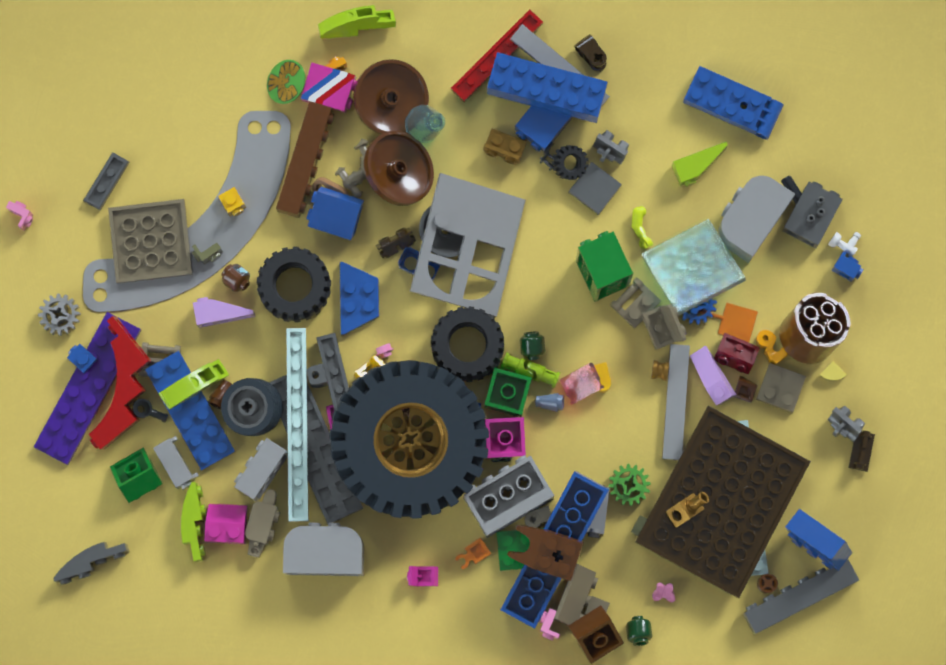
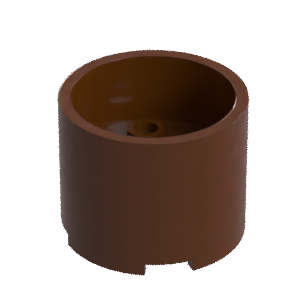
(814, 328)

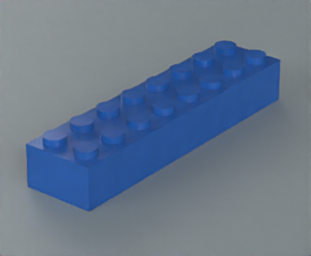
(570, 518)

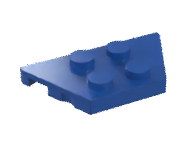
(357, 297)

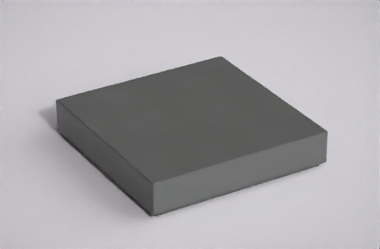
(595, 188)

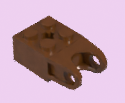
(541, 552)

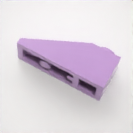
(214, 312)
(712, 376)

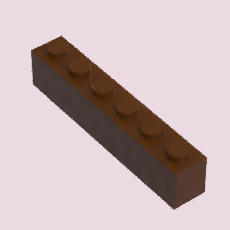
(304, 160)

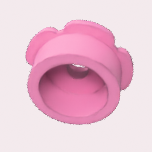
(384, 351)

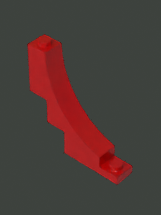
(129, 361)

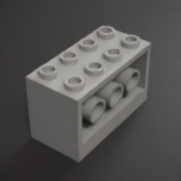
(519, 503)

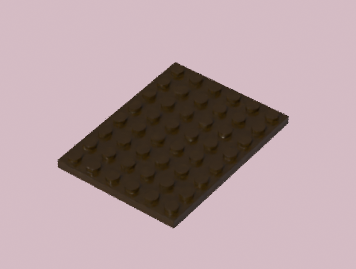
(747, 491)

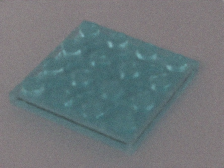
(693, 267)

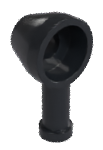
(148, 411)

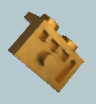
(504, 146)

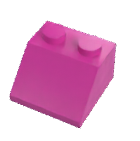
(505, 437)
(226, 524)

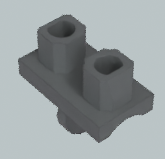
(609, 149)
(844, 425)

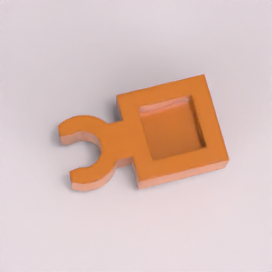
(475, 551)

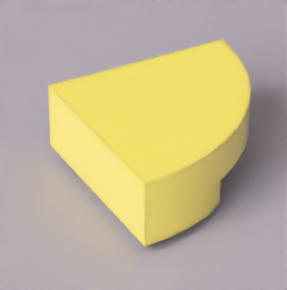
(833, 372)

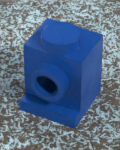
(847, 267)

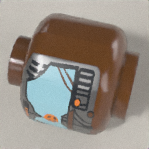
(236, 277)

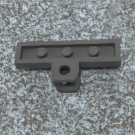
(331, 371)

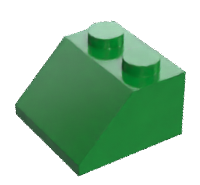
(136, 475)

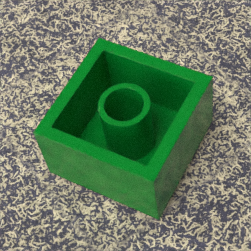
(507, 392)

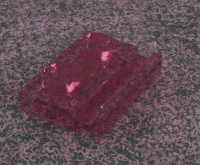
(581, 383)

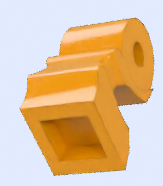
(766, 340)

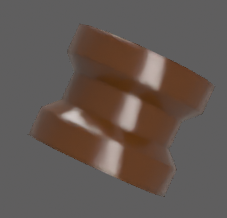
(766, 581)

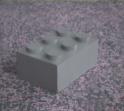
(261, 469)

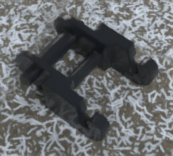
(547, 153)

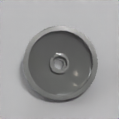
(444, 245)

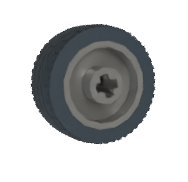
(251, 407)

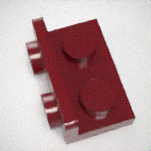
(736, 353)

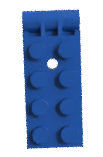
(723, 98)

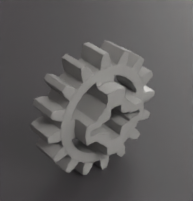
(57, 321)

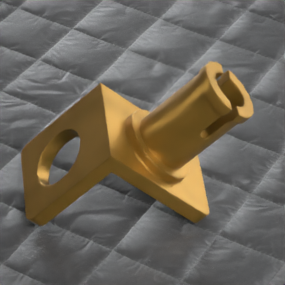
(688, 508)

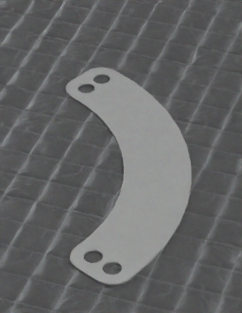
(256, 175)

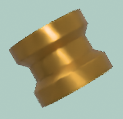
(660, 370)

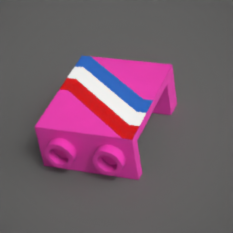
(329, 87)

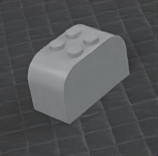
(753, 215)
(323, 551)

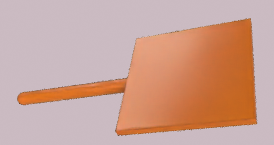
(736, 321)

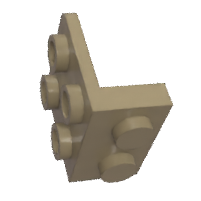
(664, 325)

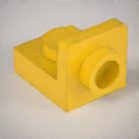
(232, 202)

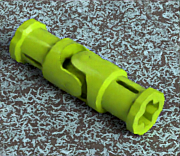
(540, 374)

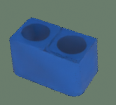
(410, 252)

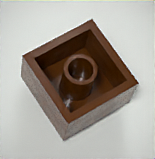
(596, 634)

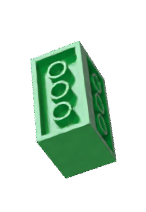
(603, 265)

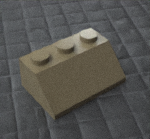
(576, 595)

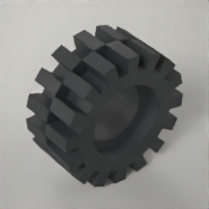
(559, 159)

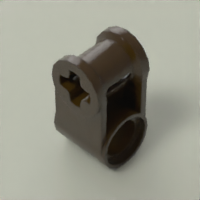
(589, 51)

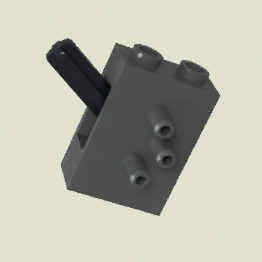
(812, 211)

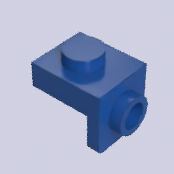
(81, 358)

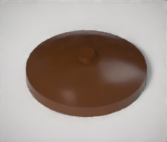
(388, 94)
(398, 168)

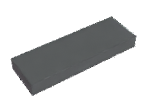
(106, 181)

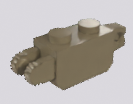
(261, 523)

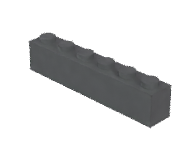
(799, 597)

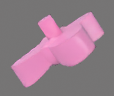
(664, 591)

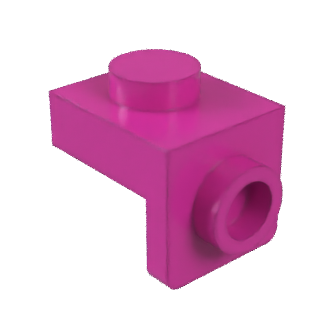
(422, 576)

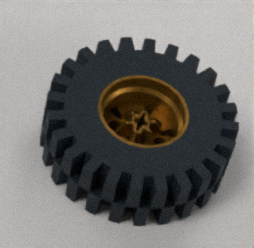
(436, 478)

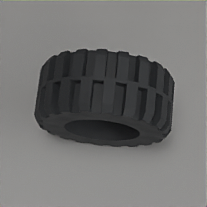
(289, 259)
(468, 318)

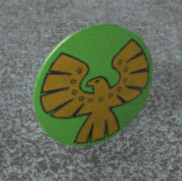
(286, 81)

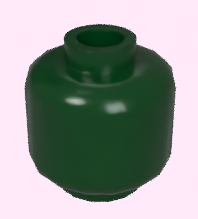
(532, 345)
(639, 631)

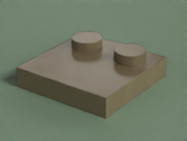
(781, 388)

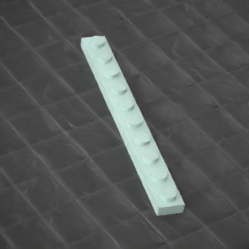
(297, 425)

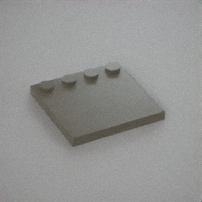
(150, 241)

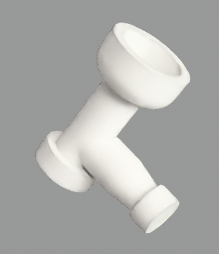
(847, 247)

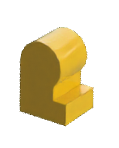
(604, 375)

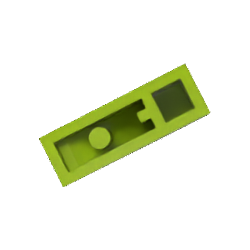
(693, 166)

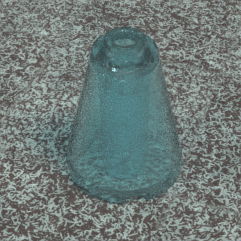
(424, 123)

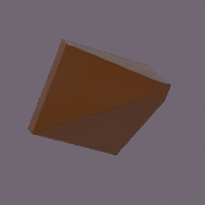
(745, 389)

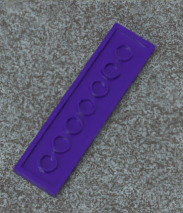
(82, 397)

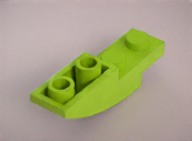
(350, 21)
(193, 384)
(191, 514)

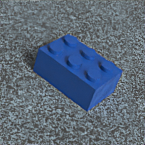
(818, 540)

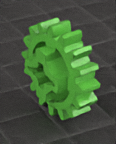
(638, 487)

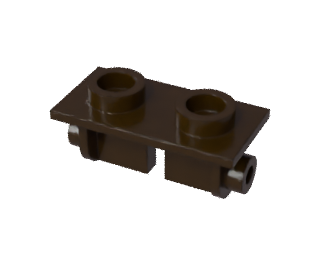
(388, 244)
(862, 451)

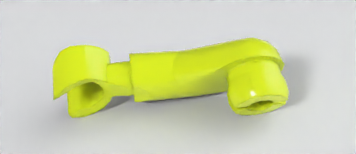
(637, 220)

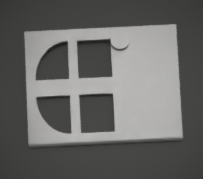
(477, 216)

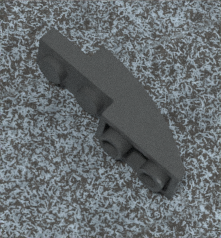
(82, 563)

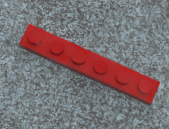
(482, 69)

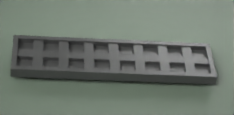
(329, 489)

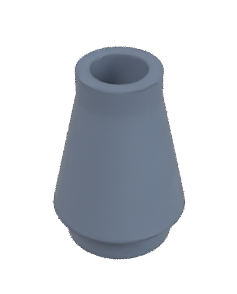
(551, 402)

